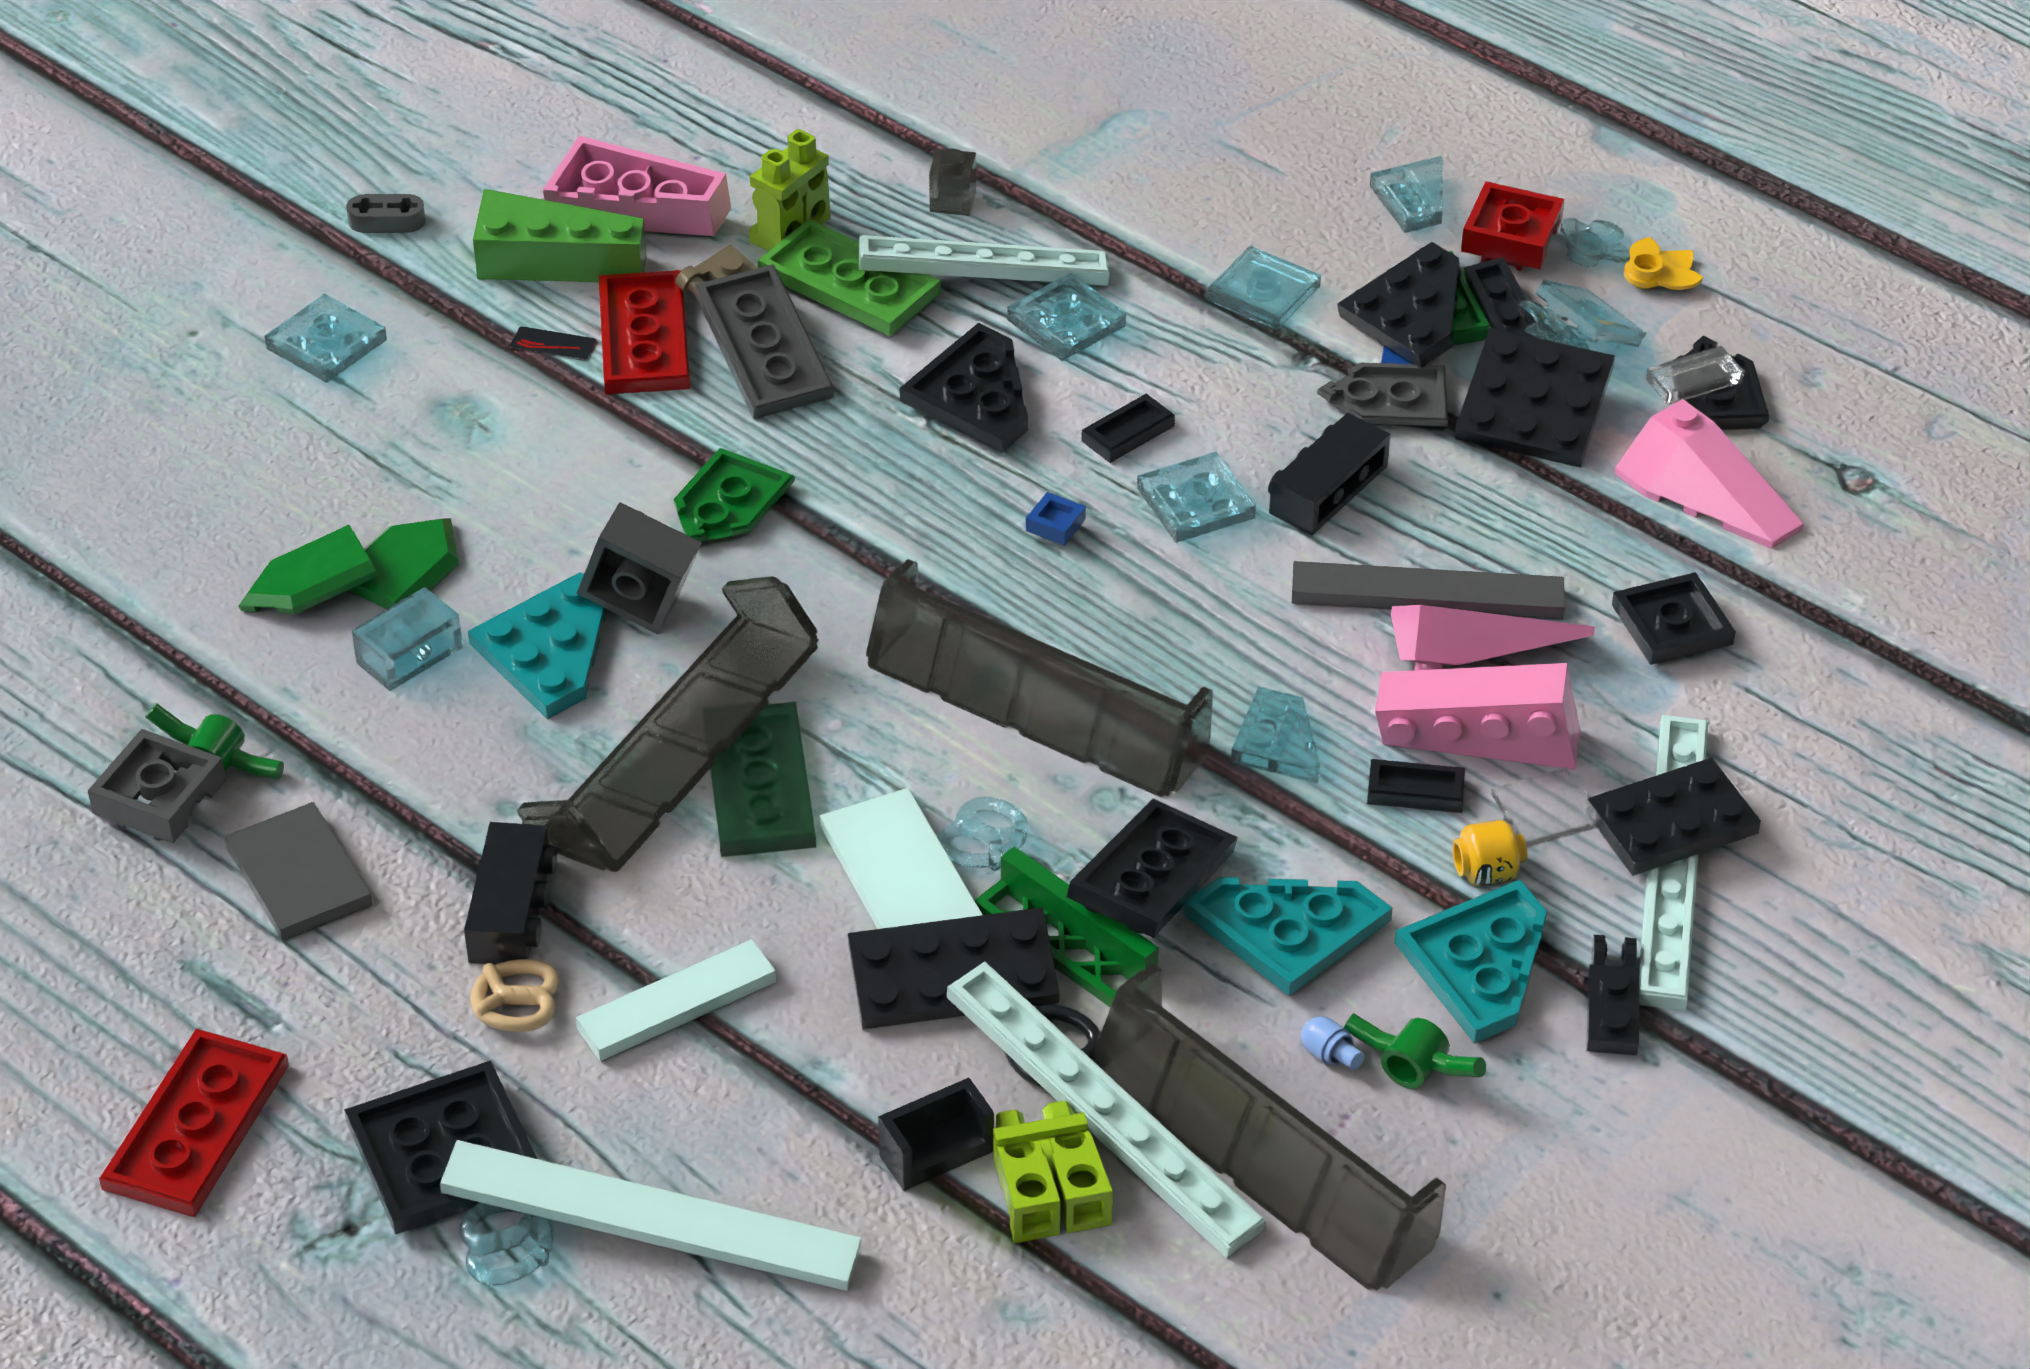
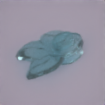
(1594, 242)
(1550, 327)

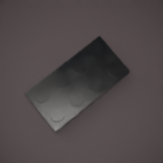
(1152, 868)
(906, 969)

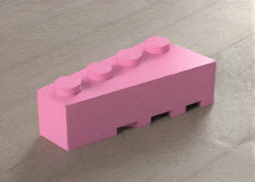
(641, 185)
(1483, 712)

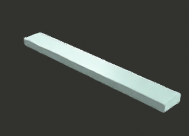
(1672, 887)
(1109, 1110)
(651, 1215)

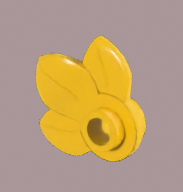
(1654, 267)

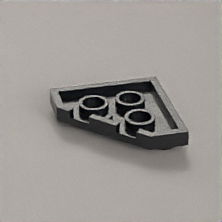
(1410, 305)
(973, 389)

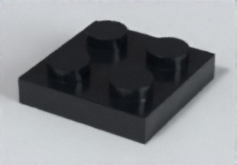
(1673, 618)

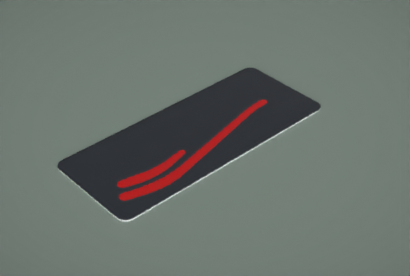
(553, 343)

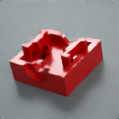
(1512, 225)

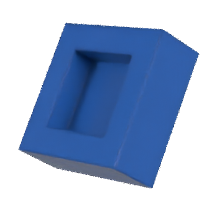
(1055, 518)

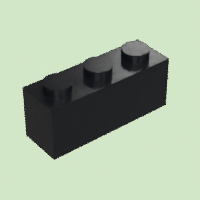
(1329, 473)
(509, 893)

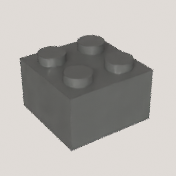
(638, 567)

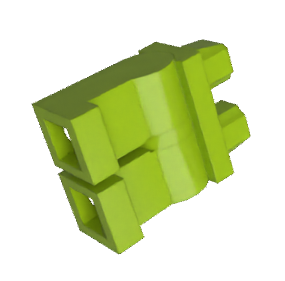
(789, 190)
(1048, 1167)

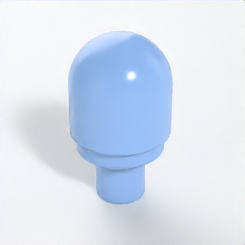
(1330, 1043)

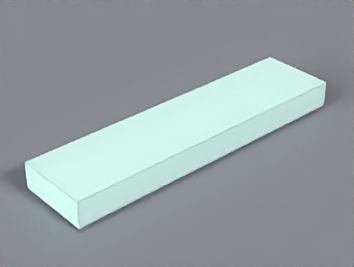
(675, 1000)

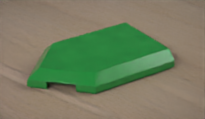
(729, 496)
(409, 560)
(311, 574)

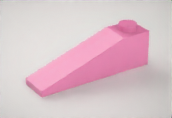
(1698, 466)
(1458, 637)

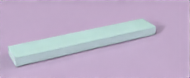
(981, 260)

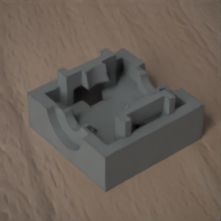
(148, 770)

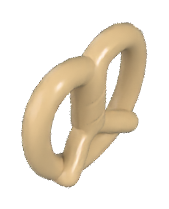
(514, 995)

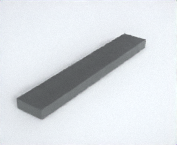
(1402, 586)

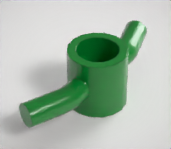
(216, 736)
(1414, 1052)

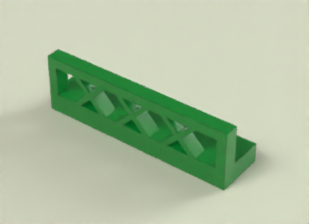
(1110, 941)

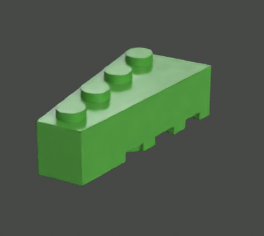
(553, 240)

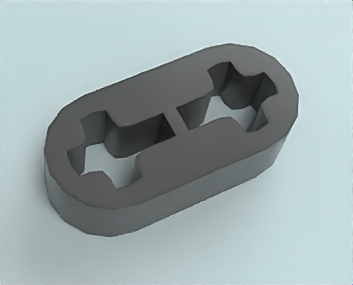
(386, 213)

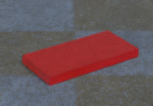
(643, 333)
(194, 1122)

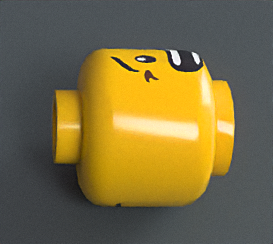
(1489, 853)

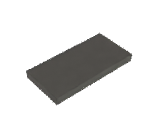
(764, 341)

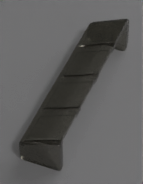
(1037, 688)
(683, 730)
(1264, 1141)

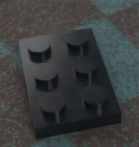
(1672, 816)

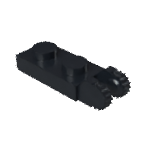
(1613, 1000)

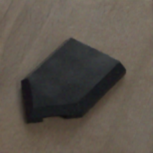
(1734, 406)

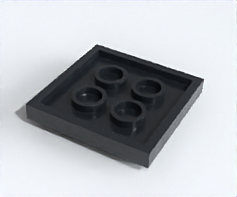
(1535, 397)
(413, 1133)

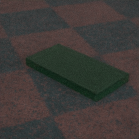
(764, 787)

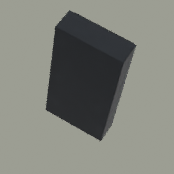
(1128, 428)
(1416, 786)

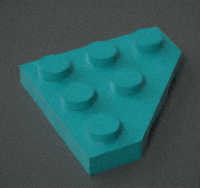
(545, 645)
(1286, 926)
(1479, 956)

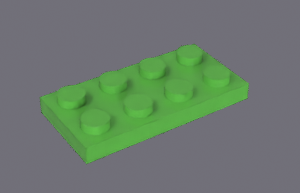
(827, 270)

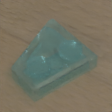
(1412, 193)
(1277, 737)

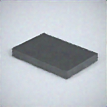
(298, 871)

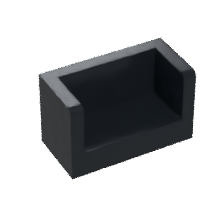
(936, 1134)

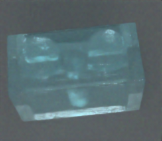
(407, 639)

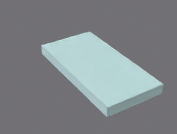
(897, 862)

